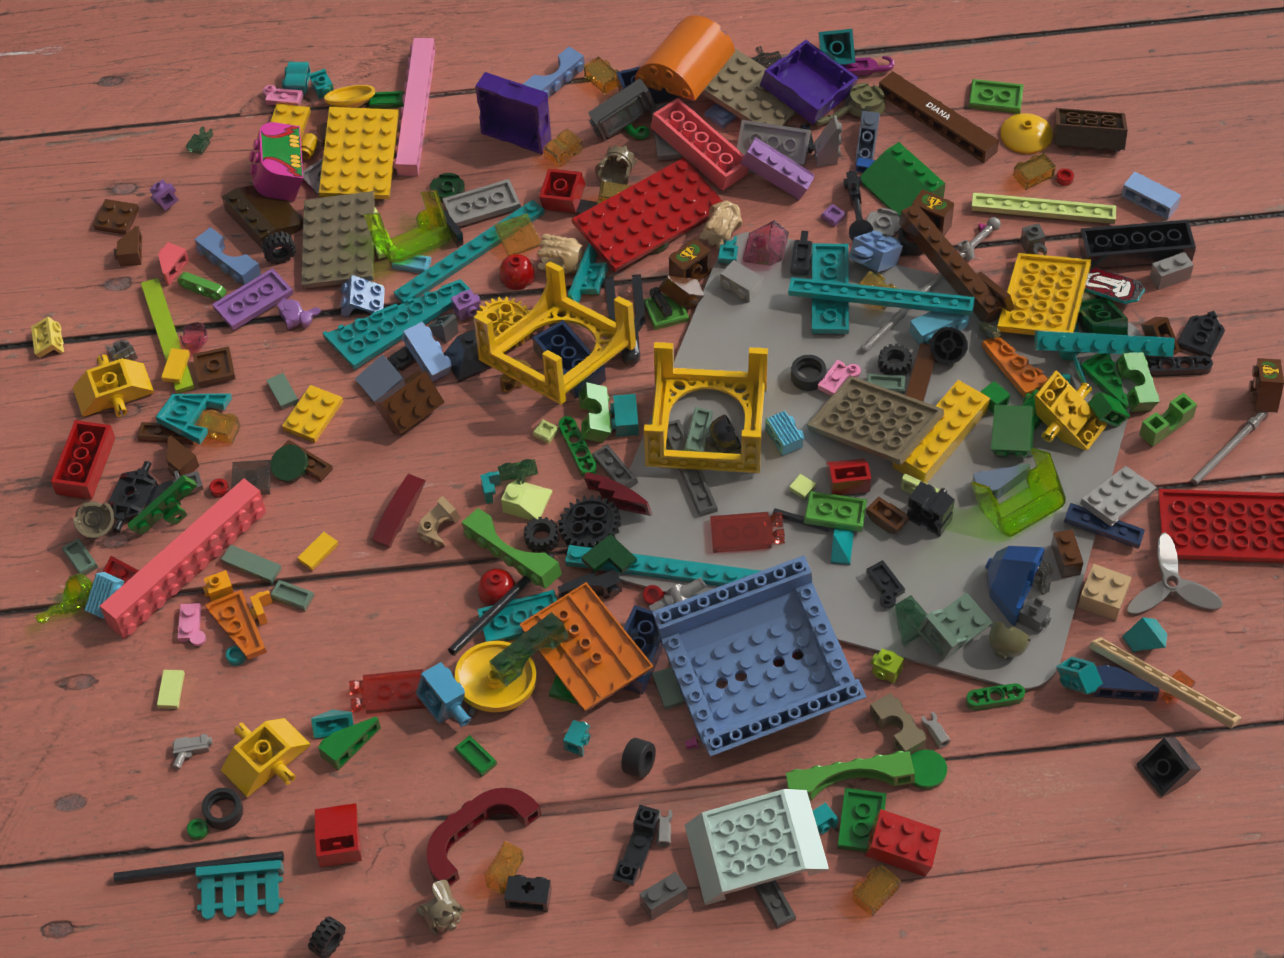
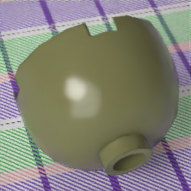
(1007, 641)

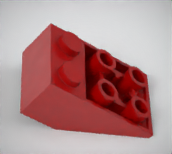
(337, 835)

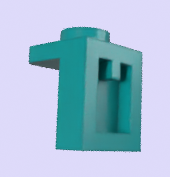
(488, 484)

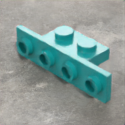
(589, 275)

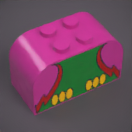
(277, 161)

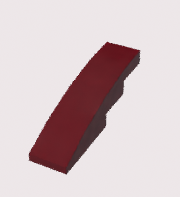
(622, 496)
(398, 510)

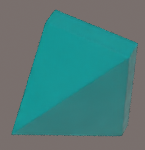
(842, 546)
(330, 722)

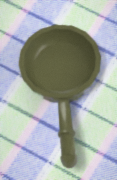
(859, 99)

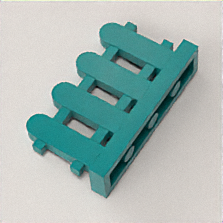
(229, 873)

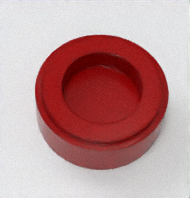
(1065, 177)
(218, 488)
(652, 594)

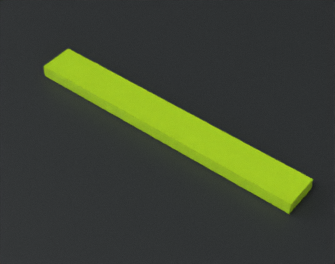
(165, 327)

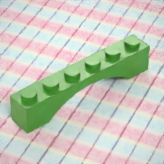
(537, 566)
(893, 769)

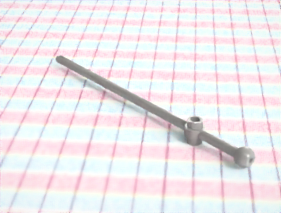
(966, 250)

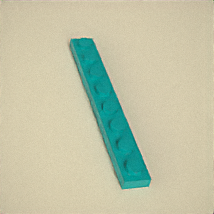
(1103, 343)

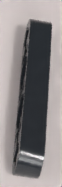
(1176, 369)

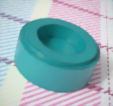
(235, 656)

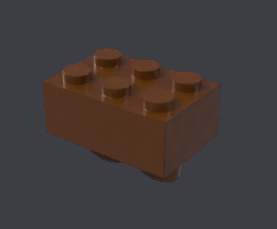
(409, 402)

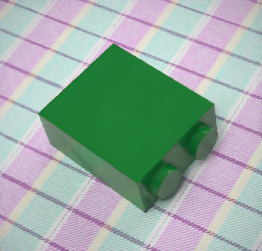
(1013, 430)

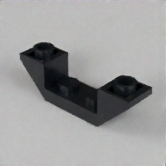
(640, 843)

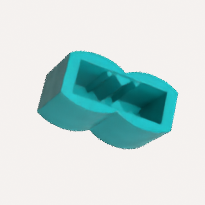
(297, 76)

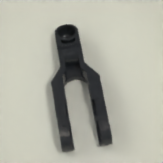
(628, 356)

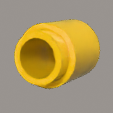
(308, 145)

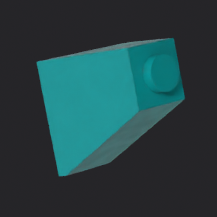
(838, 45)

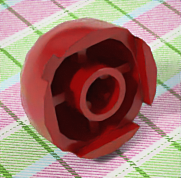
(516, 271)
(494, 585)

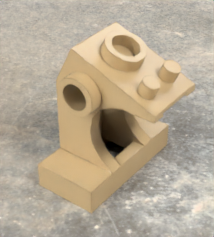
(429, 523)

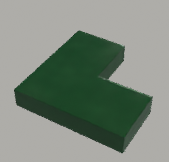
(609, 550)

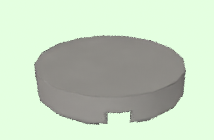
(885, 221)

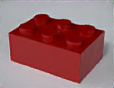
(903, 842)

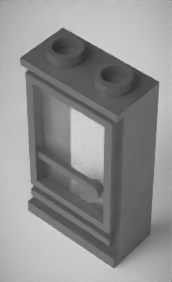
(621, 109)

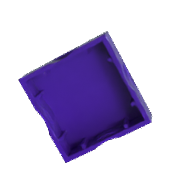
(808, 81)
(513, 112)

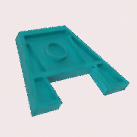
(184, 410)

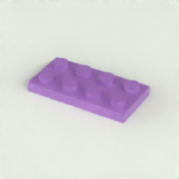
(252, 299)

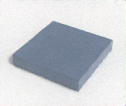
(379, 378)

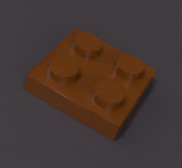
(116, 216)
(214, 366)

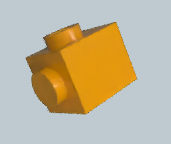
(217, 585)

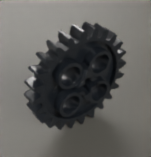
(589, 522)

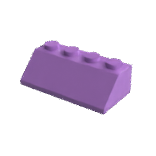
(777, 168)

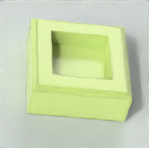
(545, 431)
(802, 486)

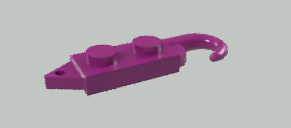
(867, 66)

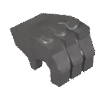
(122, 349)

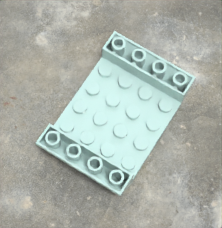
(755, 843)

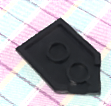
(1201, 334)

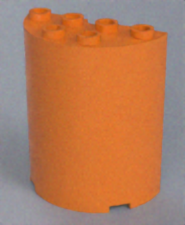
(687, 58)

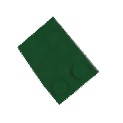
(1102, 317)

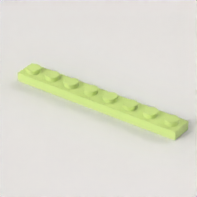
(1044, 208)

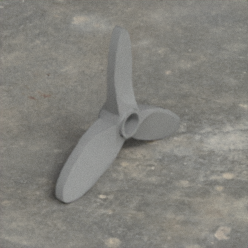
(1185, 590)

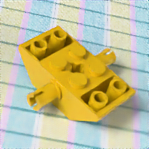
(111, 386)
(1067, 413)
(263, 755)

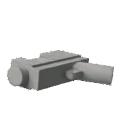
(186, 746)

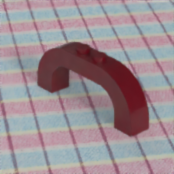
(469, 817)

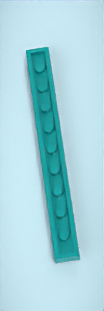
(461, 257)
(881, 296)
(668, 568)

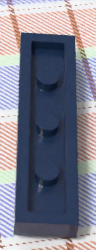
(1119, 532)

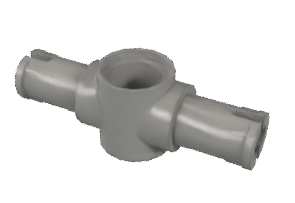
(679, 593)

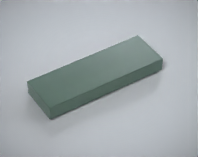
(698, 430)
(251, 564)

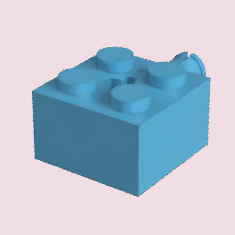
(442, 694)

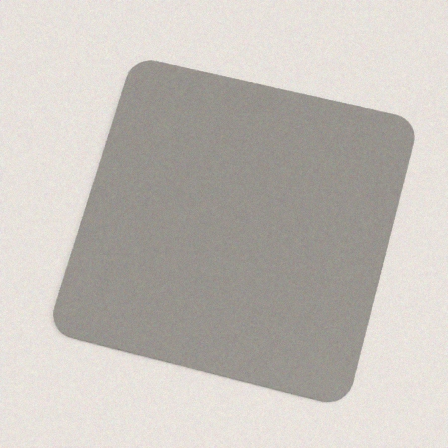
(926, 565)

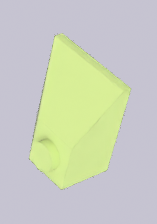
(525, 500)

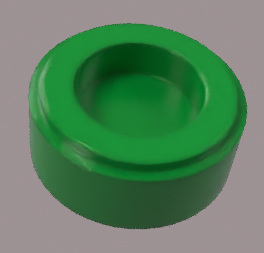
(197, 829)

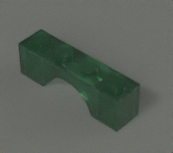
(510, 662)

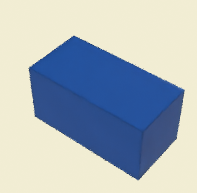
(863, 164)

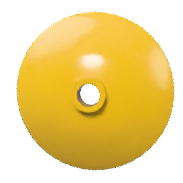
(350, 96)
(1026, 133)

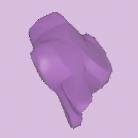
(294, 314)

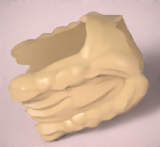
(723, 220)
(560, 251)

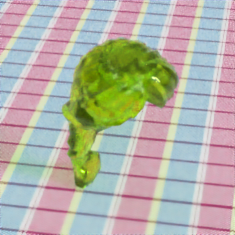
(73, 599)

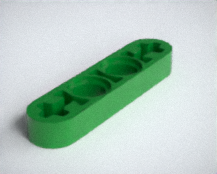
(578, 446)

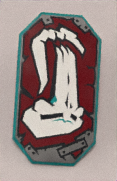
(1113, 286)

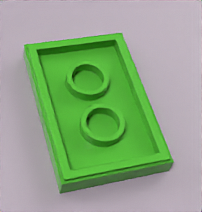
(996, 96)
(835, 511)

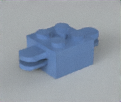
(876, 251)

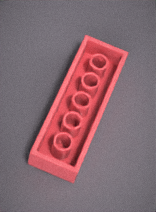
(699, 143)

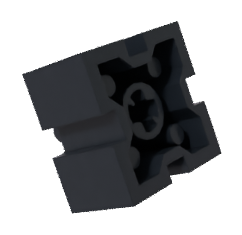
(931, 508)

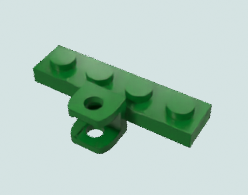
(164, 506)

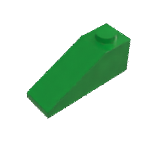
(346, 742)

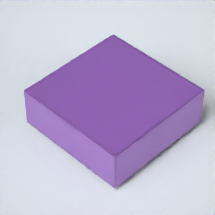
(833, 215)

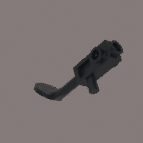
(859, 226)

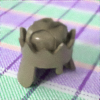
(616, 165)
(94, 519)
(442, 911)

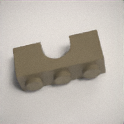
(890, 712)

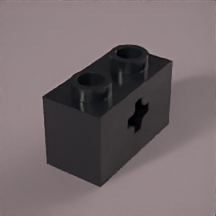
(518, 897)

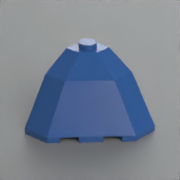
(1012, 577)

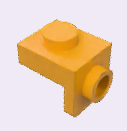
(258, 601)

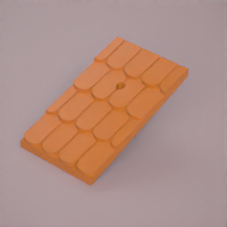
(597, 656)

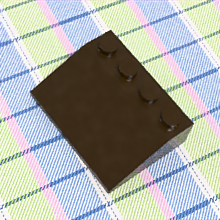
(1090, 129)
(261, 214)

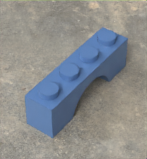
(569, 63)
(240, 268)

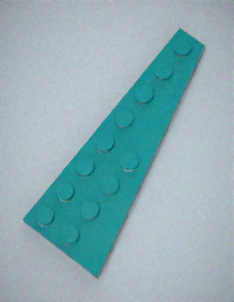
(385, 327)

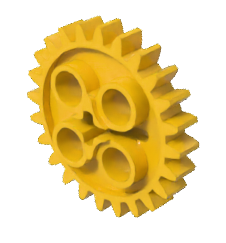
(504, 314)

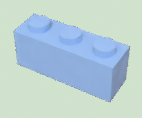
(1151, 195)
(426, 351)

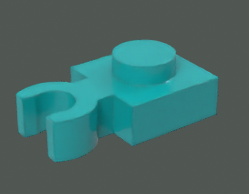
(728, 251)

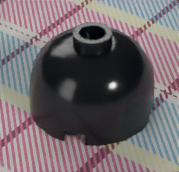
(948, 345)
(723, 435)

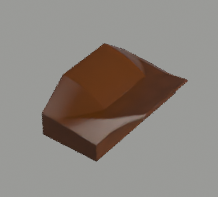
(887, 516)

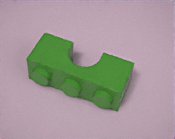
(1135, 367)
(597, 423)
(1159, 427)

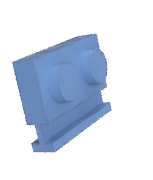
(720, 116)

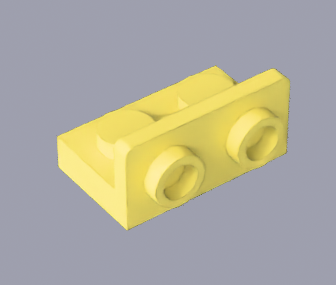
(47, 337)

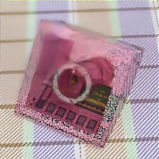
(766, 244)

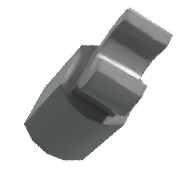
(936, 731)
(664, 830)

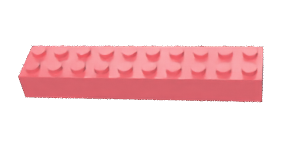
(183, 559)

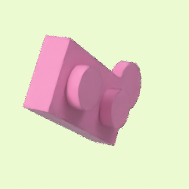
(282, 96)
(837, 376)
(190, 624)

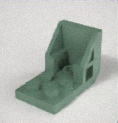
(954, 626)

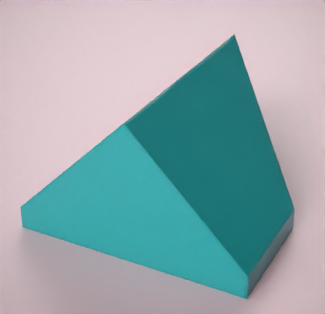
(1145, 635)

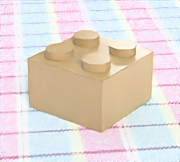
(1104, 592)

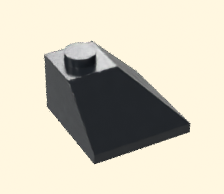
(465, 357)

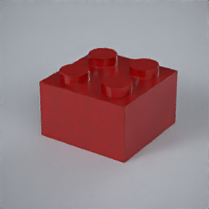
(562, 190)

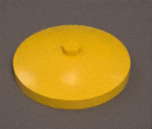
(483, 688)

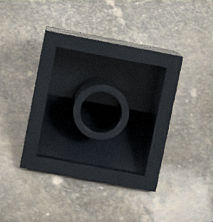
(1168, 766)

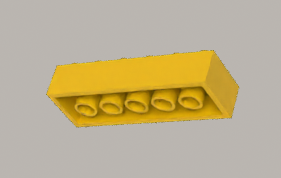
(962, 412)

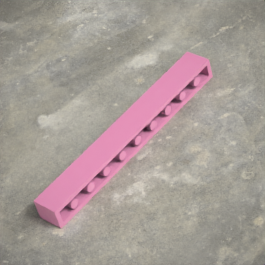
(415, 107)

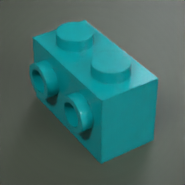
(1079, 675)

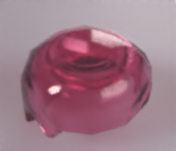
(194, 336)

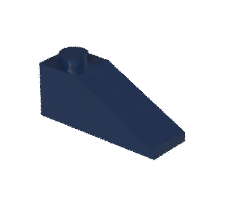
(1123, 685)

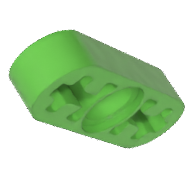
(201, 286)

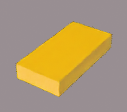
(175, 365)
(317, 551)

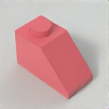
(172, 261)

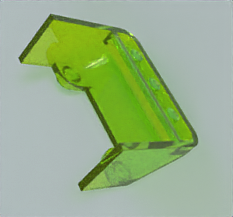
(430, 234)
(1028, 506)

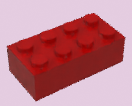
(83, 459)

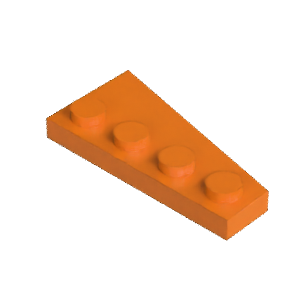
(1015, 367)
(237, 621)

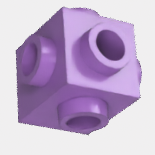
(163, 194)
(465, 304)

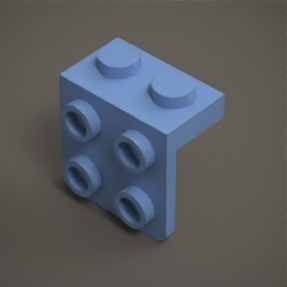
(362, 295)

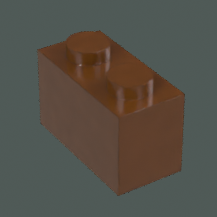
(1067, 553)

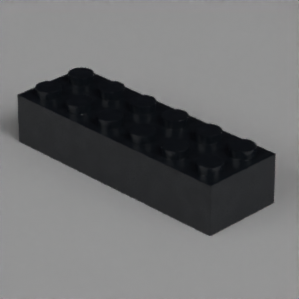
(1136, 243)

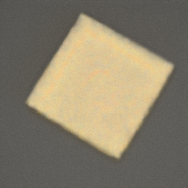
(517, 234)

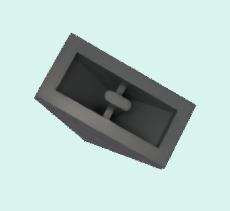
(444, 327)

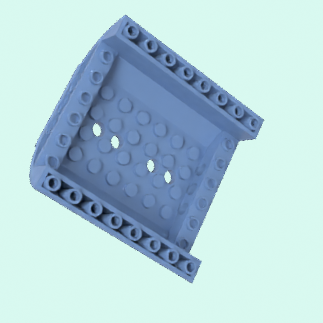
(745, 631)

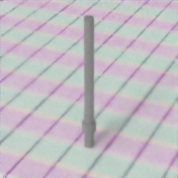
(1250, 426)

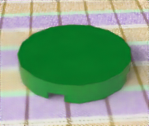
(929, 769)

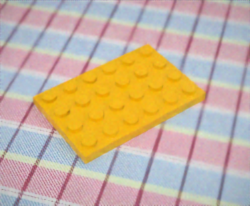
(359, 152)
(1045, 294)

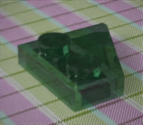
(909, 618)

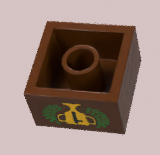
(937, 209)
(690, 261)
(1266, 385)

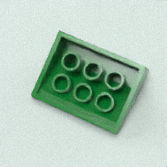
(899, 178)

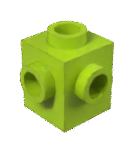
(887, 665)

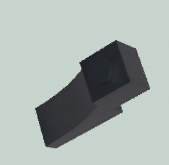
(604, 585)

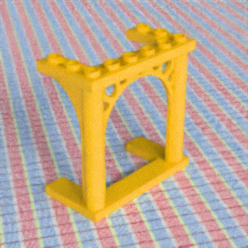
(554, 301)
(666, 377)

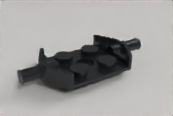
(129, 506)

